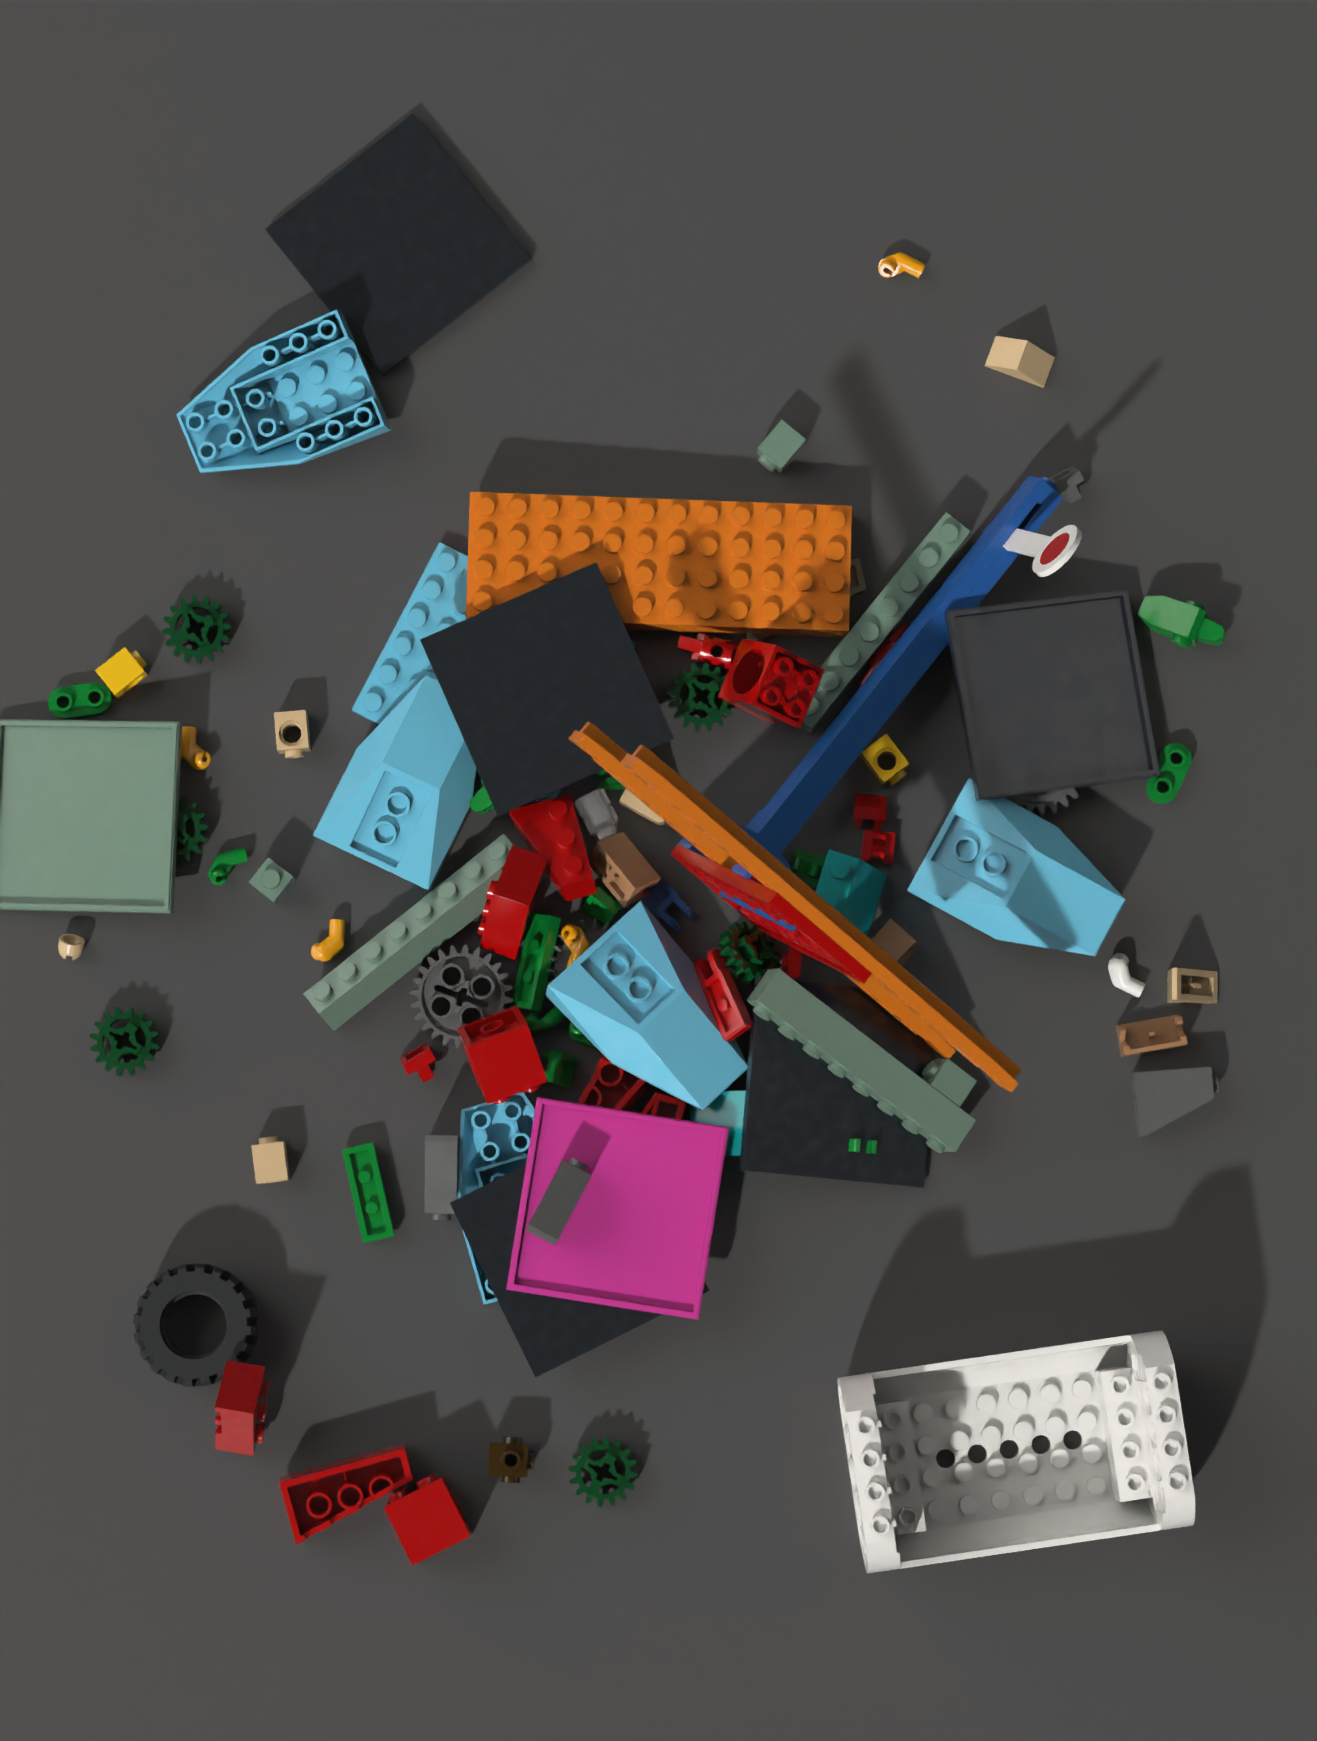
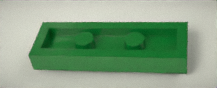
(535, 962)
(368, 1192)

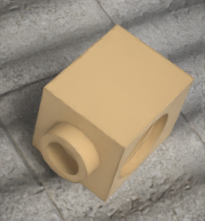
(290, 719)
(270, 1161)

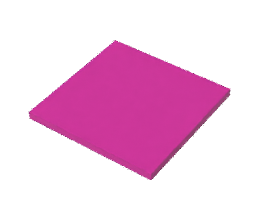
(642, 1218)

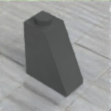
(1170, 1094)
(441, 1175)
(559, 1200)

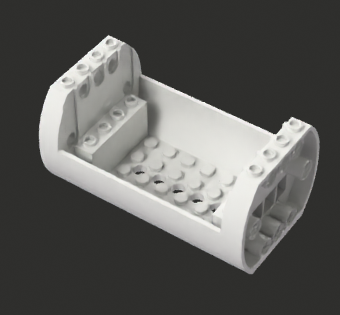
(1119, 1481)

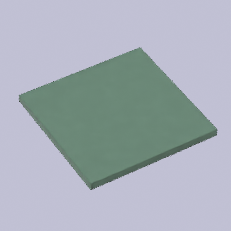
(89, 815)

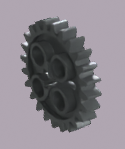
(471, 968)

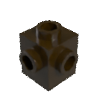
(497, 1459)

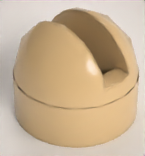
(71, 945)

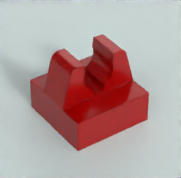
(870, 807)
(878, 847)
(418, 1061)

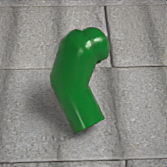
(223, 863)

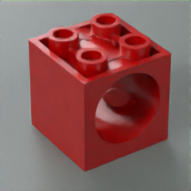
(771, 683)
(502, 1055)
(427, 1518)

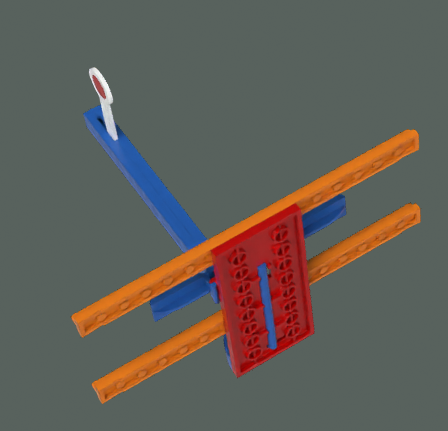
(747, 861)

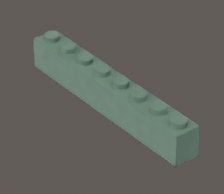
(885, 615)
(408, 938)
(861, 1061)

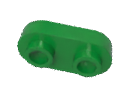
(79, 701)
(1170, 773)

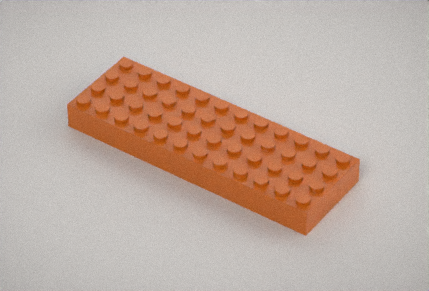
(671, 559)

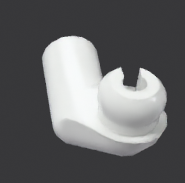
(1121, 977)

